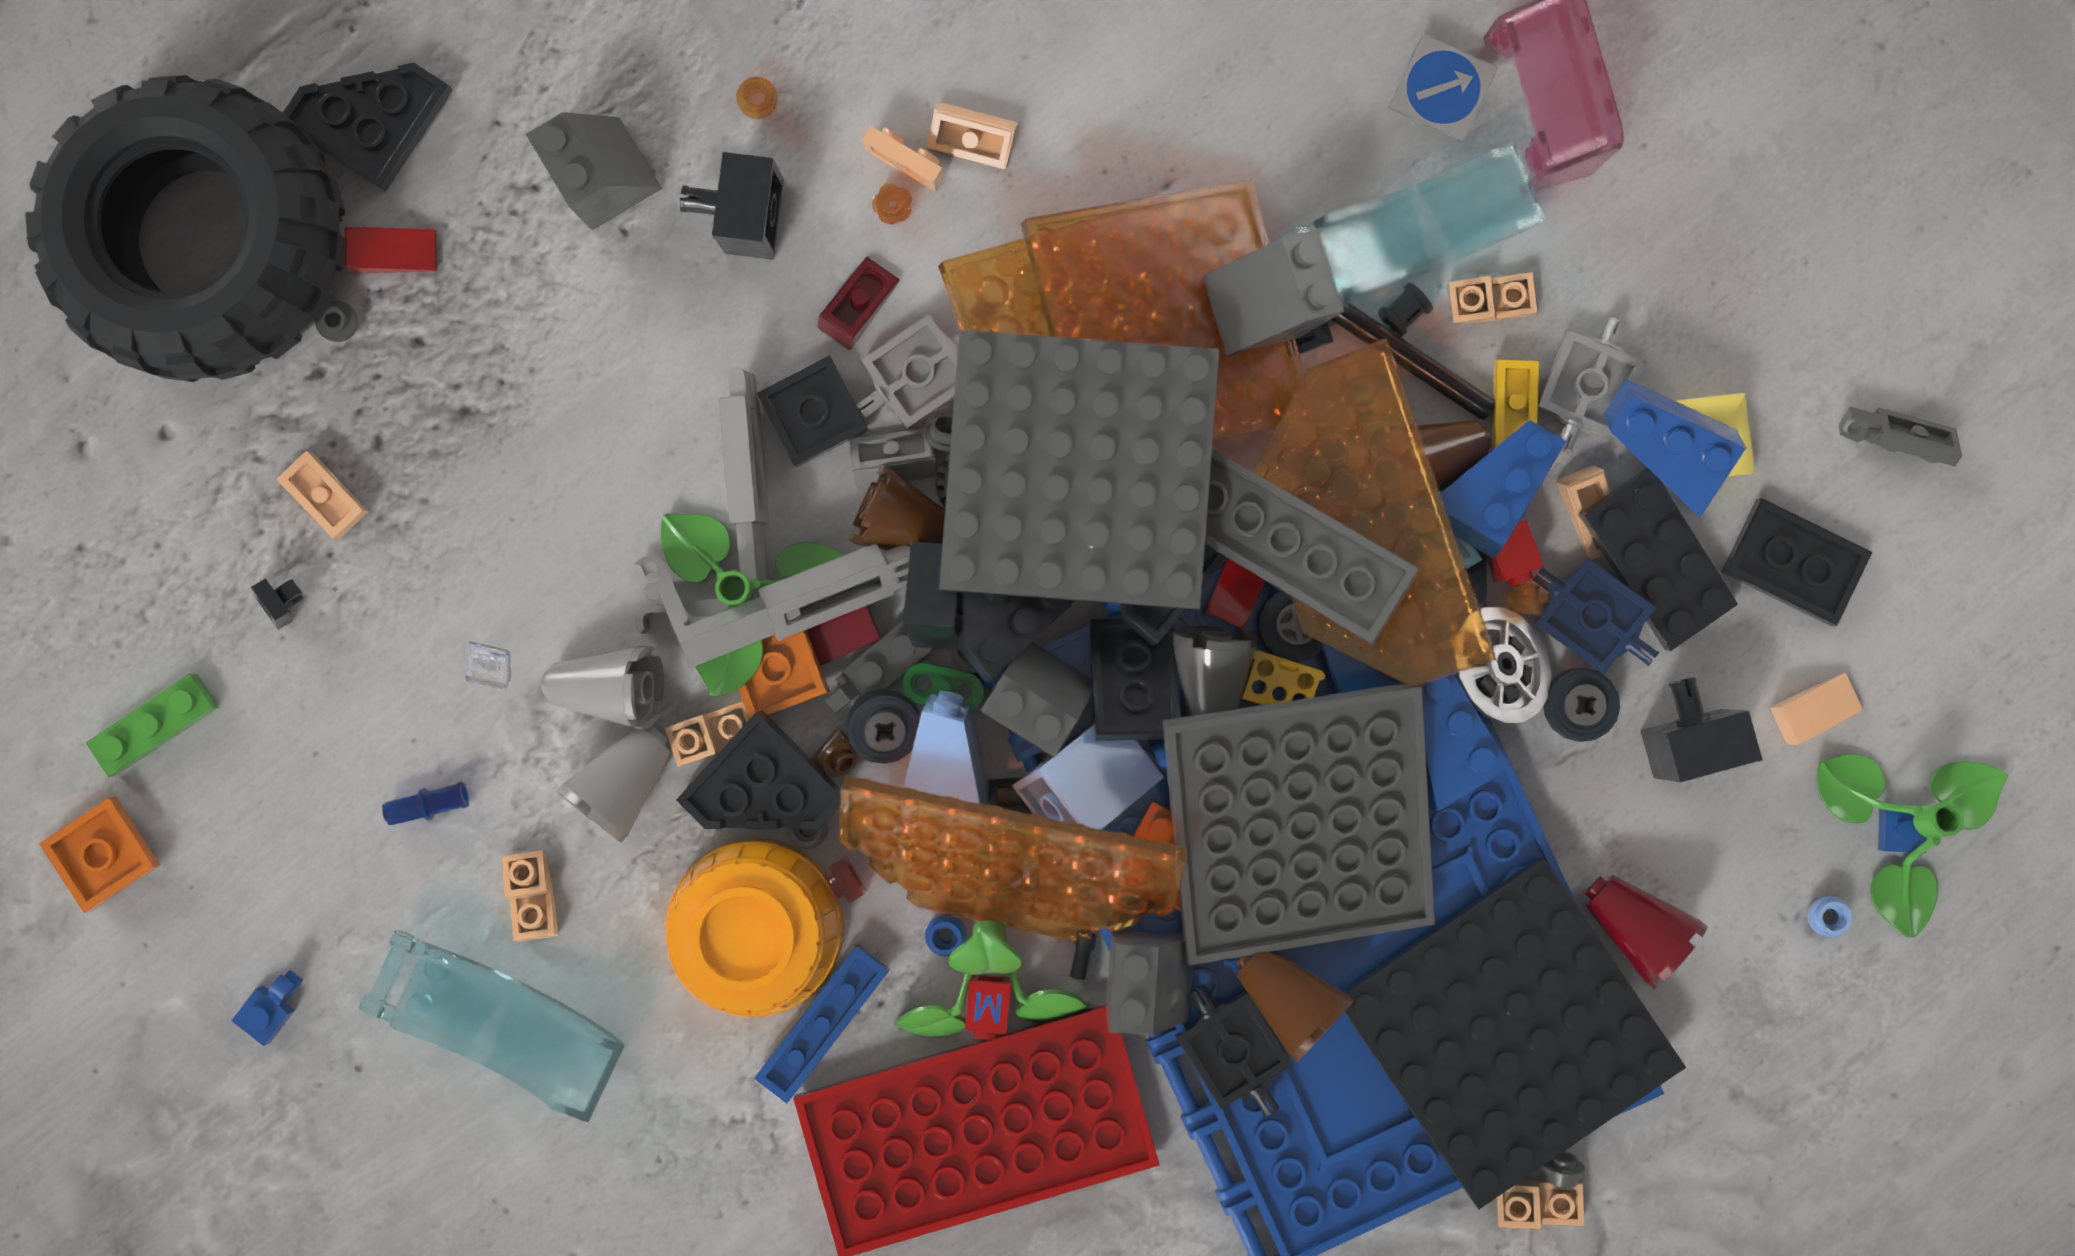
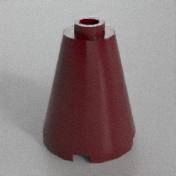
(1643, 927)

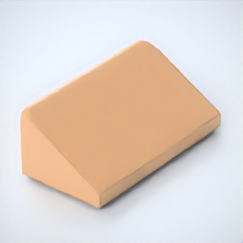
(972, 135)

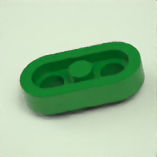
(942, 680)

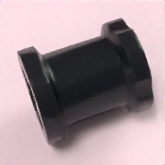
(1405, 309)

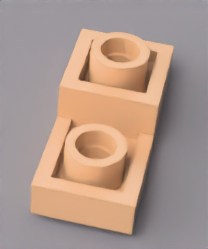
(1493, 298)
(705, 733)
(530, 895)
(1539, 1203)

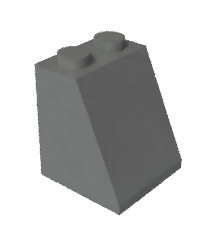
(593, 165)
(1273, 293)
(1039, 698)
(1147, 983)

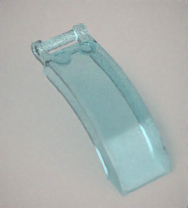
(1427, 223)
(497, 1025)

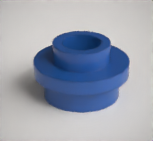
(940, 946)

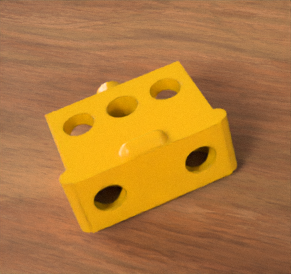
(1280, 672)

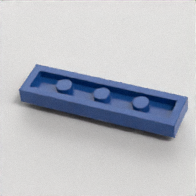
(822, 1023)

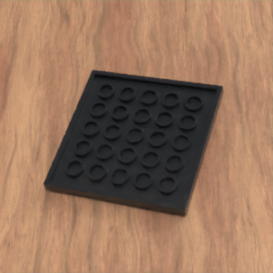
(1510, 1032)

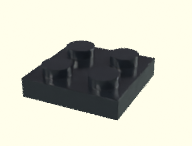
(812, 411)

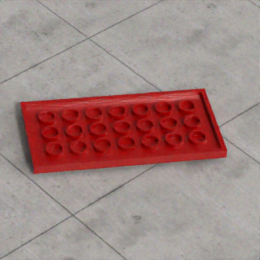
(975, 1131)

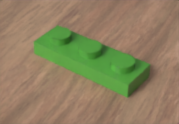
(151, 725)

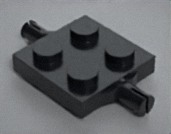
(1233, 1050)

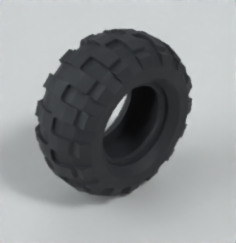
(104, 181)

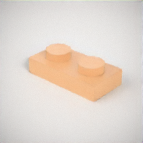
(918, 165)
(322, 495)

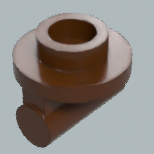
(836, 755)

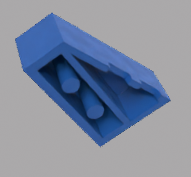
(1675, 442)
(1497, 490)
(1457, 744)

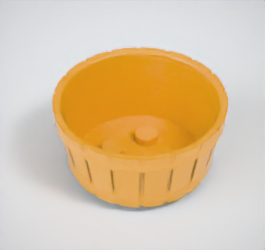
(754, 927)

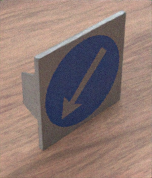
(1443, 87)

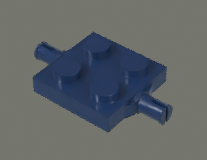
(1595, 616)

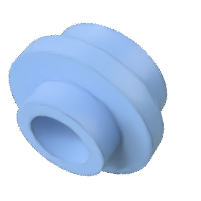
(1841, 916)

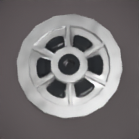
(1519, 679)

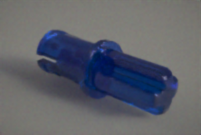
(426, 804)

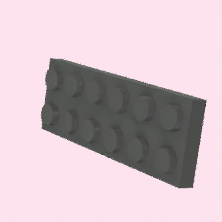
(1303, 550)

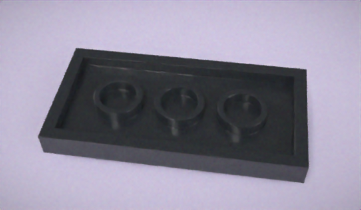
(1658, 558)

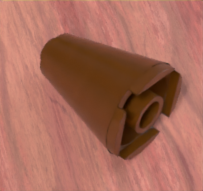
(1454, 447)
(897, 514)
(1291, 999)

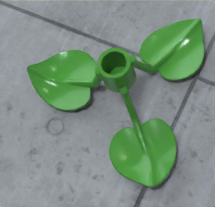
(694, 548)
(1967, 801)
(989, 954)

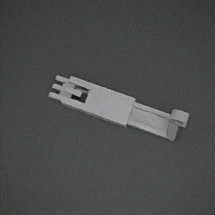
(744, 488)
(784, 605)

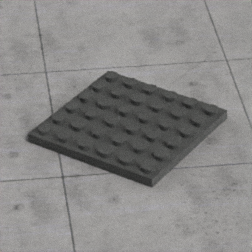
(1079, 469)
(1301, 822)

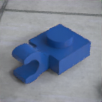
(267, 1009)

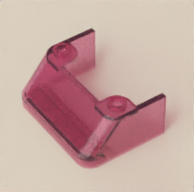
(1563, 88)

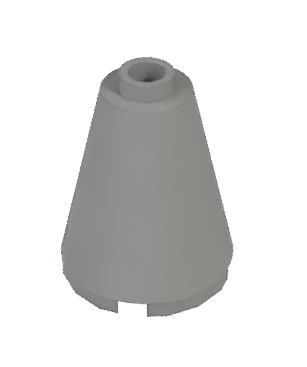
(609, 686)
(618, 781)

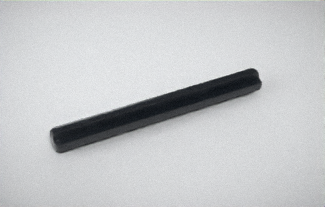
(1417, 362)

